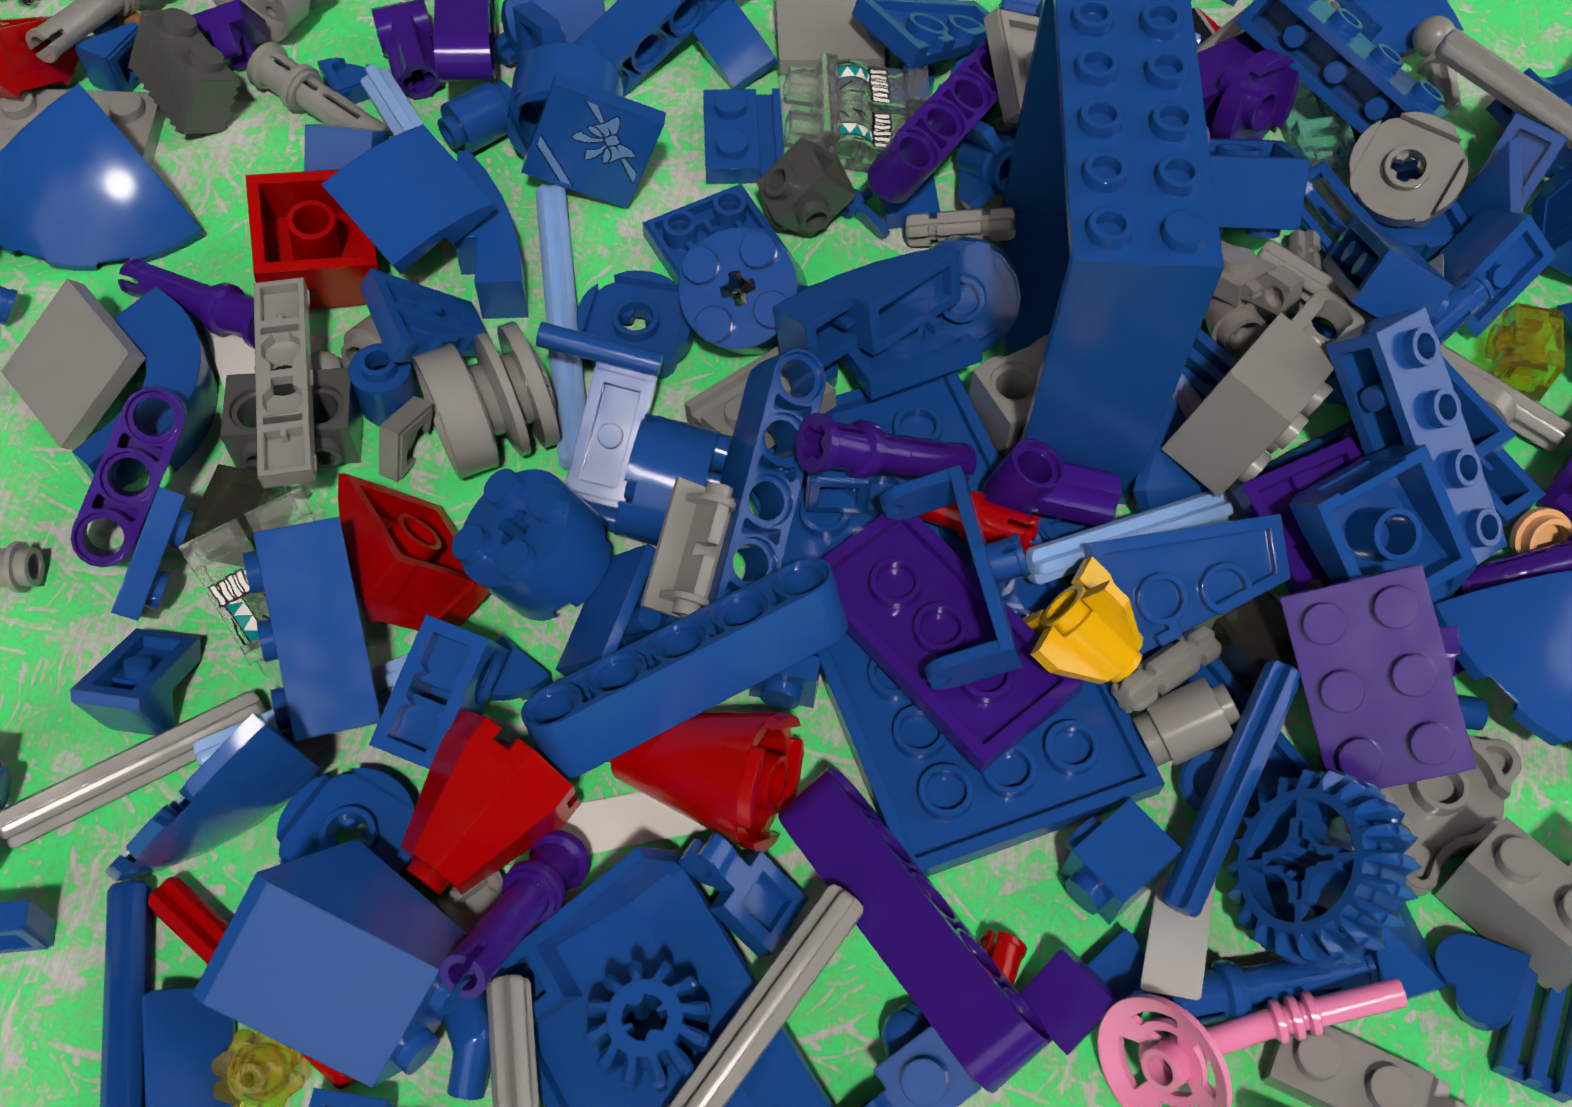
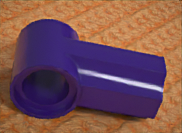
(408, 43)
(1039, 482)

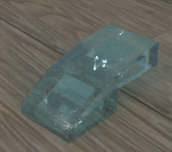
(1317, 131)

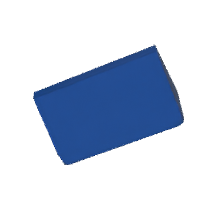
(179, 1048)

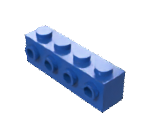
(1339, 62)
(1405, 397)

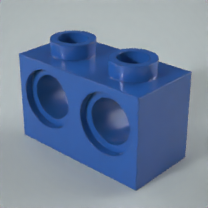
(441, 676)

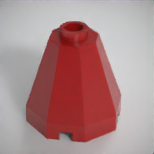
(482, 806)

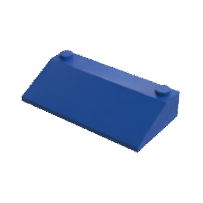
(650, 914)

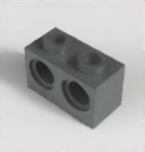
(335, 415)

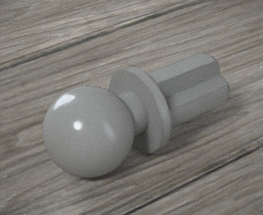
(1425, 42)

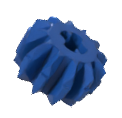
(635, 1003)

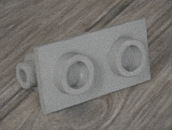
(688, 548)

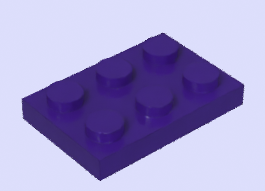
(1378, 678)

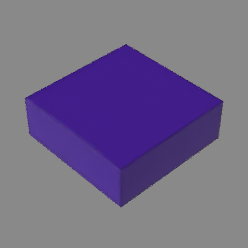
(1069, 999)

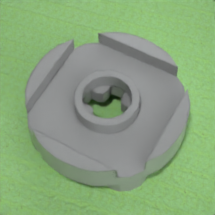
(1439, 160)

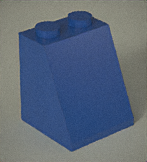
(337, 963)

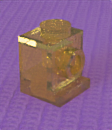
(1527, 348)

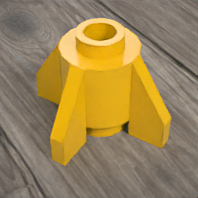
(1088, 629)

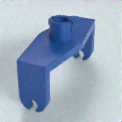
(993, 562)

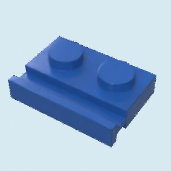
(741, 134)

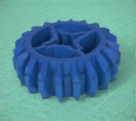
(1305, 859)

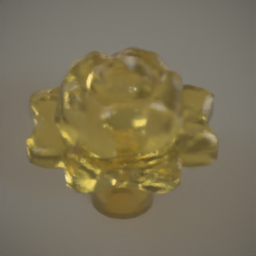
(257, 1071)

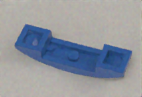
(733, 46)

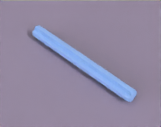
(561, 310)

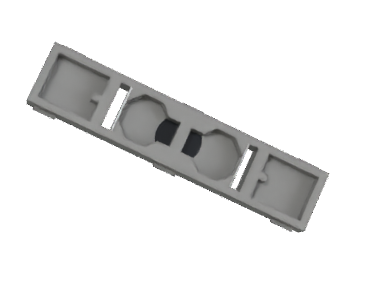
(284, 386)

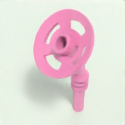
(1184, 1052)

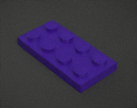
(921, 601)

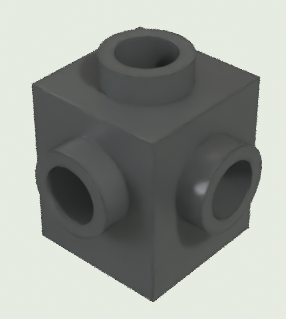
(805, 189)

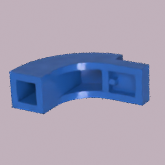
(172, 360)

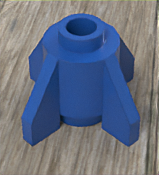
(983, 164)

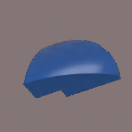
(84, 192)
(1524, 643)
(225, 797)

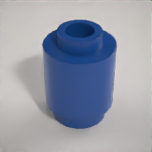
(476, 116)
(381, 383)

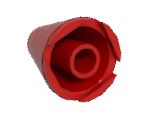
(721, 772)

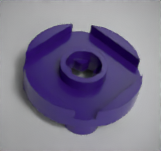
(1255, 96)

